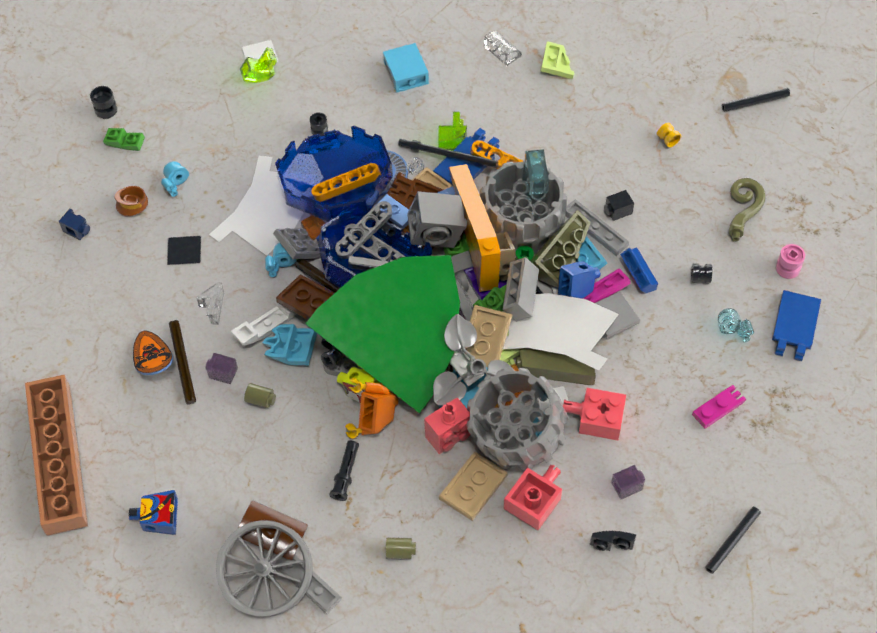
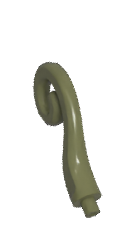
(737, 225)

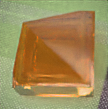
(312, 226)

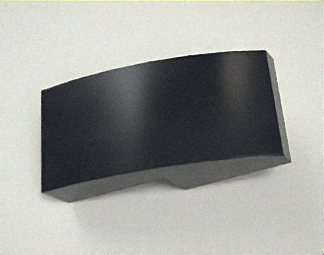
(604, 539)

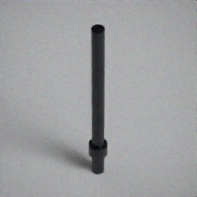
(417, 146)

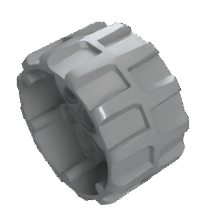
(519, 211)
(500, 390)

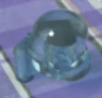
(731, 322)

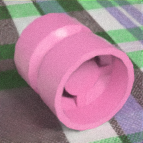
(790, 261)

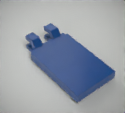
(465, 147)
(796, 322)

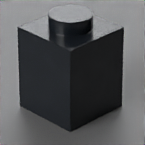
(619, 205)

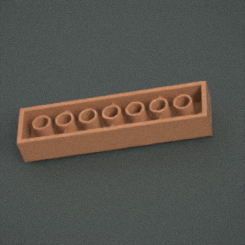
(55, 455)

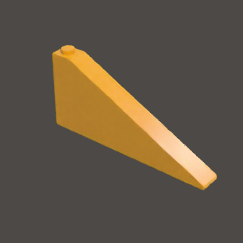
(479, 230)

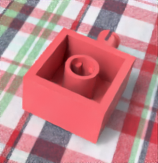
(599, 413)
(447, 426)
(534, 496)

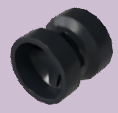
(318, 123)
(701, 273)

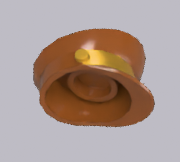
(131, 200)

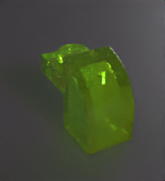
(261, 69)
(451, 136)

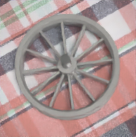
(263, 568)

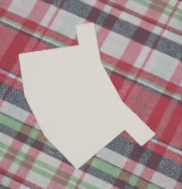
(260, 211)
(563, 327)

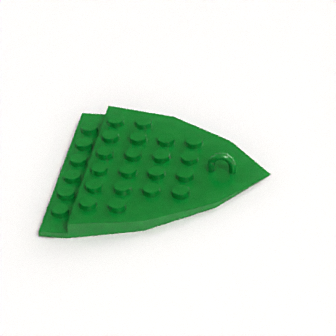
(395, 323)

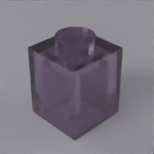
(221, 368)
(628, 481)

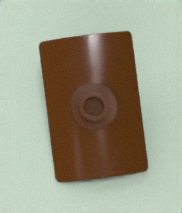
(260, 512)

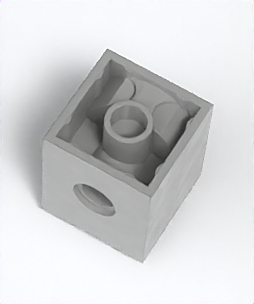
(436, 219)

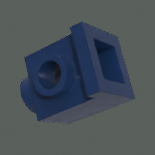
(74, 225)

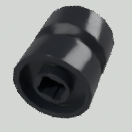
(103, 102)

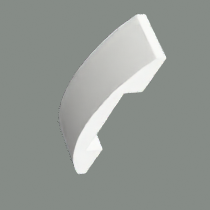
(263, 326)

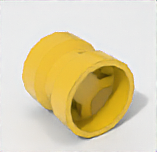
(669, 135)

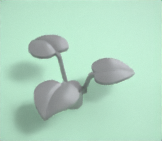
(457, 335)

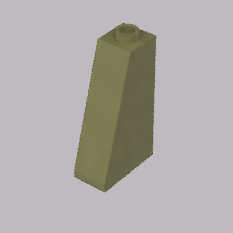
(555, 366)

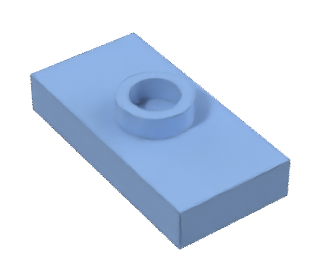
(399, 212)

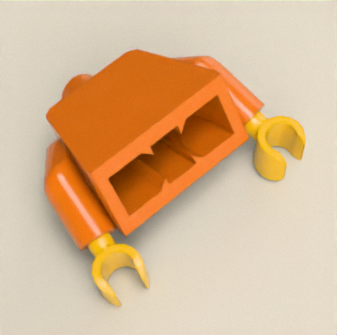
(376, 408)

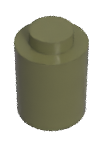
(259, 395)
(400, 548)

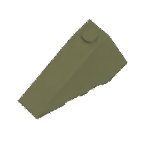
(561, 248)

